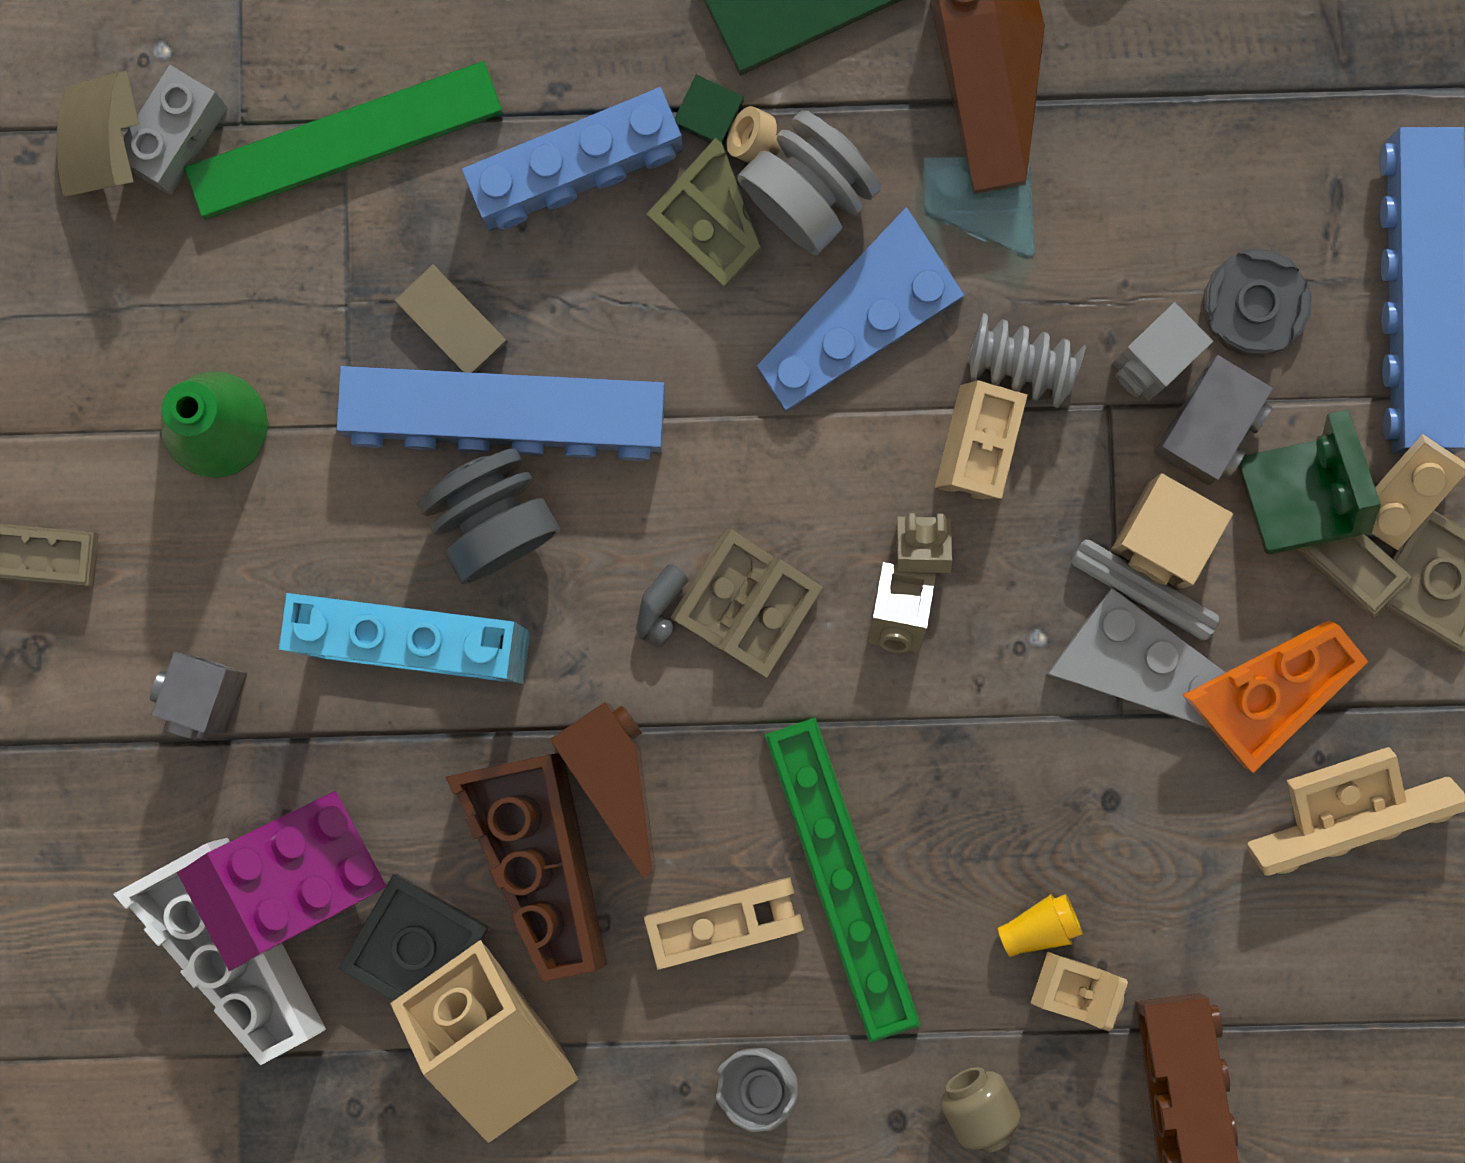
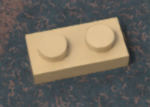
(1415, 489)

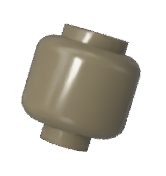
(980, 1109)

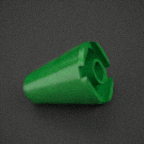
(213, 424)

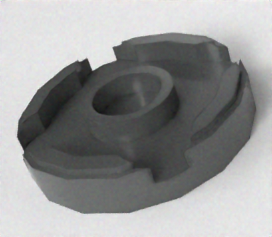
(1257, 302)

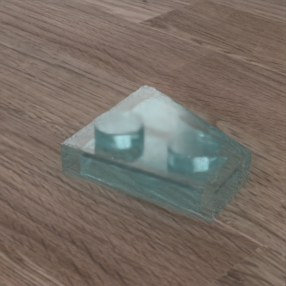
(994, 216)

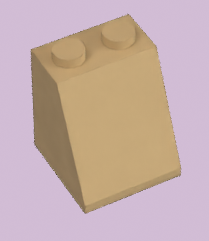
(482, 1042)

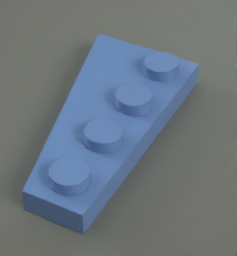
(870, 307)

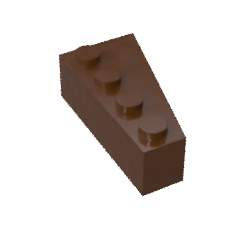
(537, 859)
(1187, 1080)

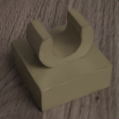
(924, 544)

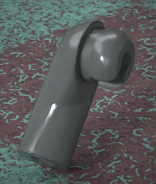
(654, 603)

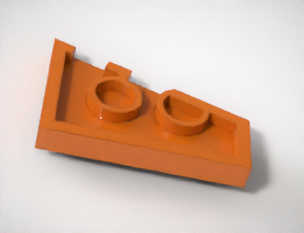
(1276, 692)

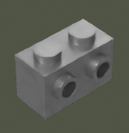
(196, 696)

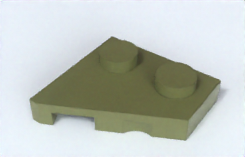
(709, 216)

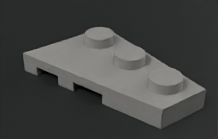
(1134, 659)

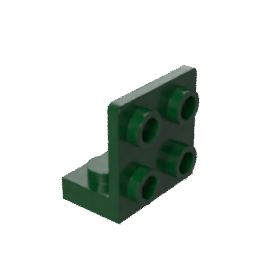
(1312, 489)

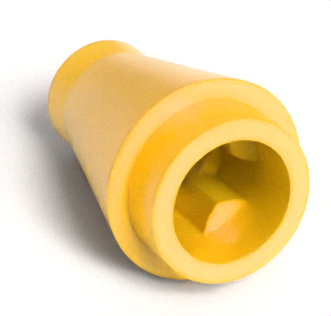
(1041, 927)

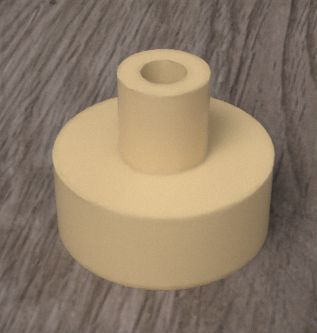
(752, 133)

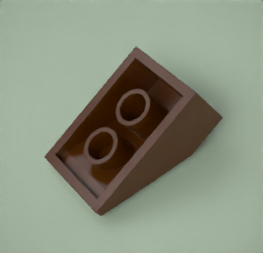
(610, 771)

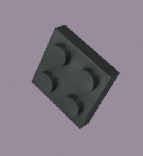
(408, 938)

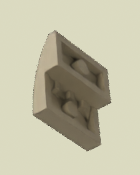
(90, 134)
(746, 602)

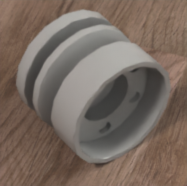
(818, 173)

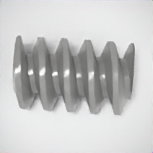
(1024, 361)

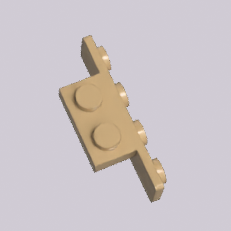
(1352, 807)

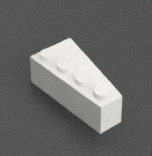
(256, 1001)

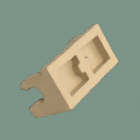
(981, 440)

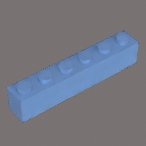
(1425, 286)
(501, 411)

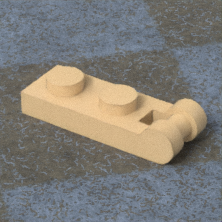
(721, 924)

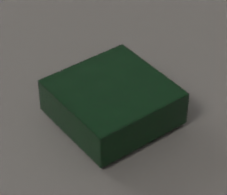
(708, 110)

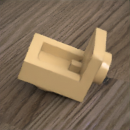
(1079, 991)

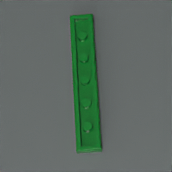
(343, 140)
(842, 880)

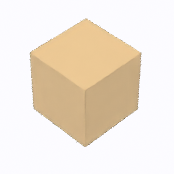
(1171, 533)

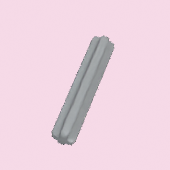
(1145, 591)

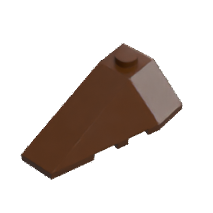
(992, 77)

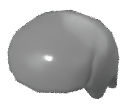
(757, 1089)

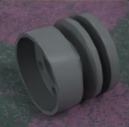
(488, 515)

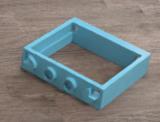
(404, 638)

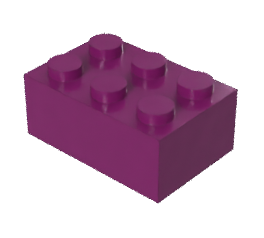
(281, 880)

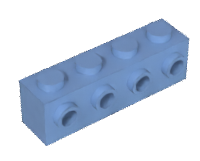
(574, 159)

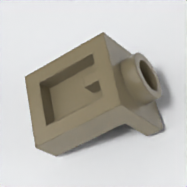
(901, 610)

